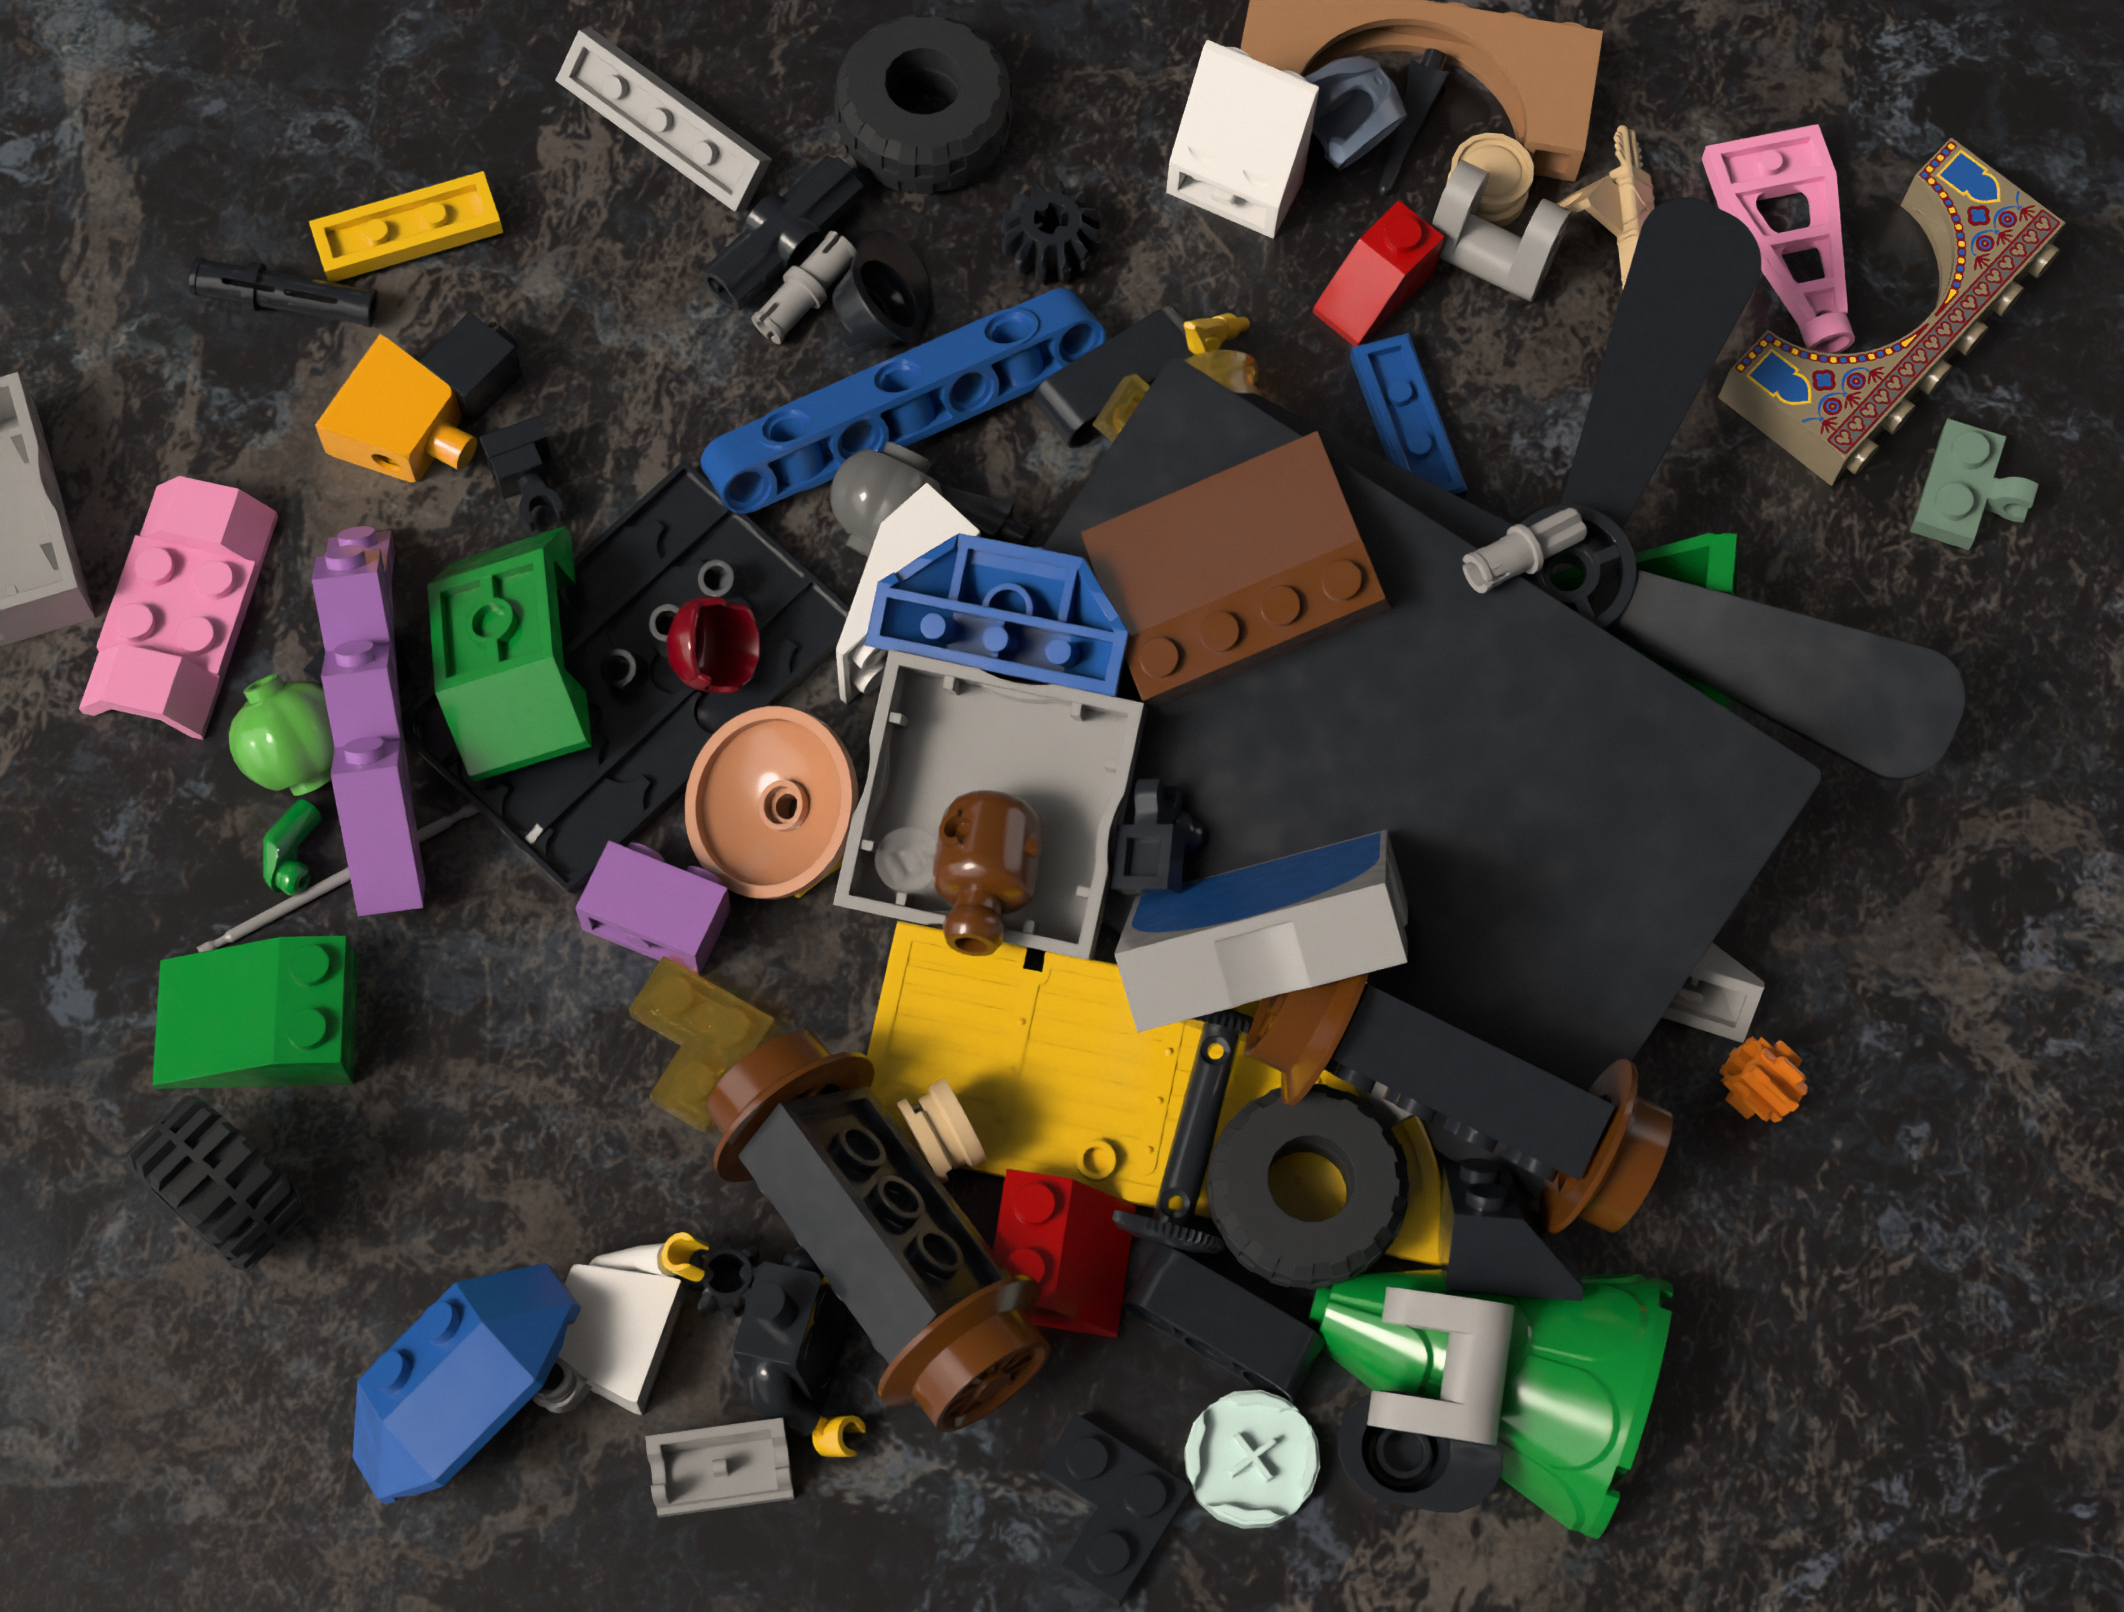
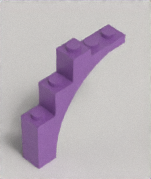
(366, 721)

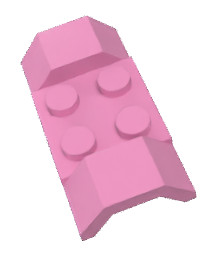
(180, 605)

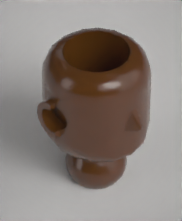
(985, 866)

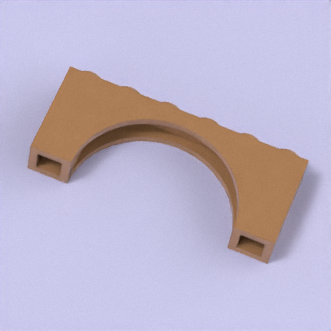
(1532, 66)

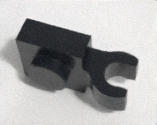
(1152, 849)

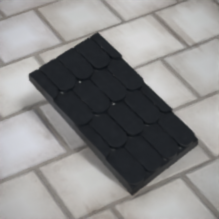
(640, 712)

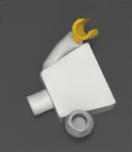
(622, 1324)

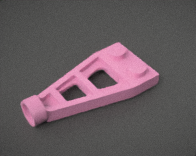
(1777, 167)

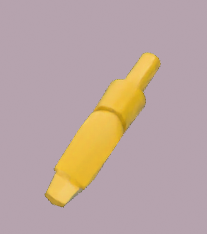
(1209, 333)

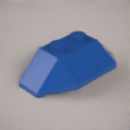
(1004, 613)
(458, 1378)

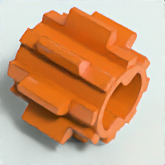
(1763, 1079)

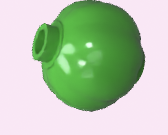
(283, 735)

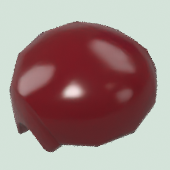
(714, 644)

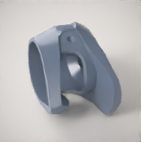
(1354, 108)

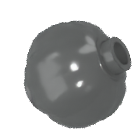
(873, 487)

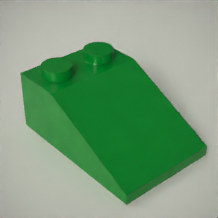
(258, 1015)

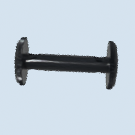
(1193, 1138)

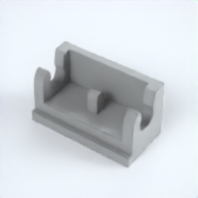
(720, 1467)

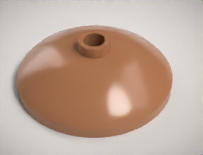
(743, 797)

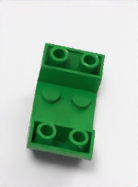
(503, 656)

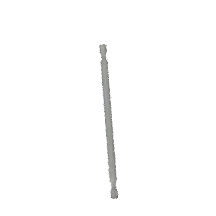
(324, 886)

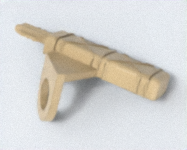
(1619, 200)

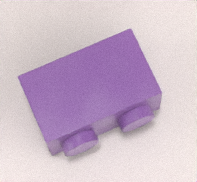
(654, 905)

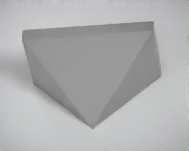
(1718, 996)

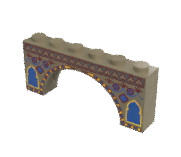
(1836, 405)

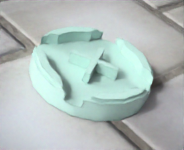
(1251, 1459)

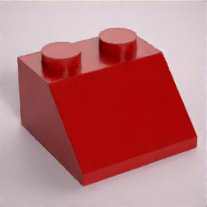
(1069, 1245)

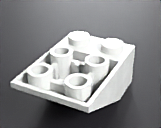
(1243, 139)
(902, 537)

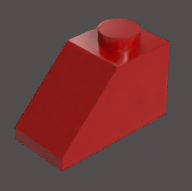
(1380, 274)

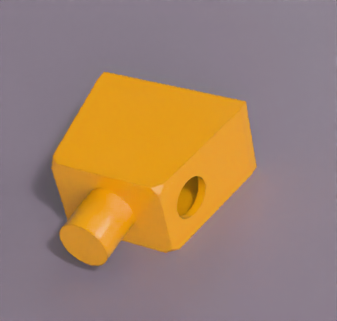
(395, 417)

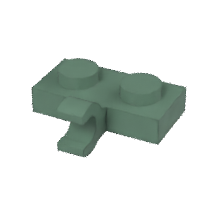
(1964, 486)

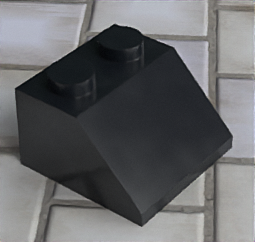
(1495, 1237)

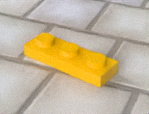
(406, 227)

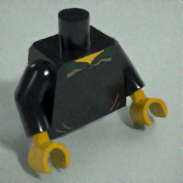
(791, 1349)

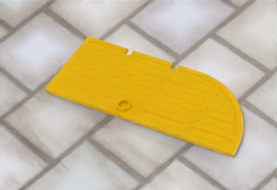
(1074, 1090)

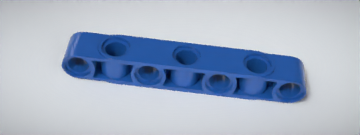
(900, 399)

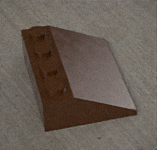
(1235, 570)

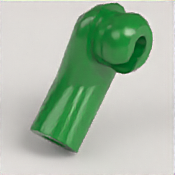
(280, 849)

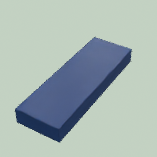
(1406, 412)

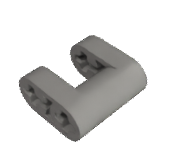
(1489, 250)
(1472, 1367)

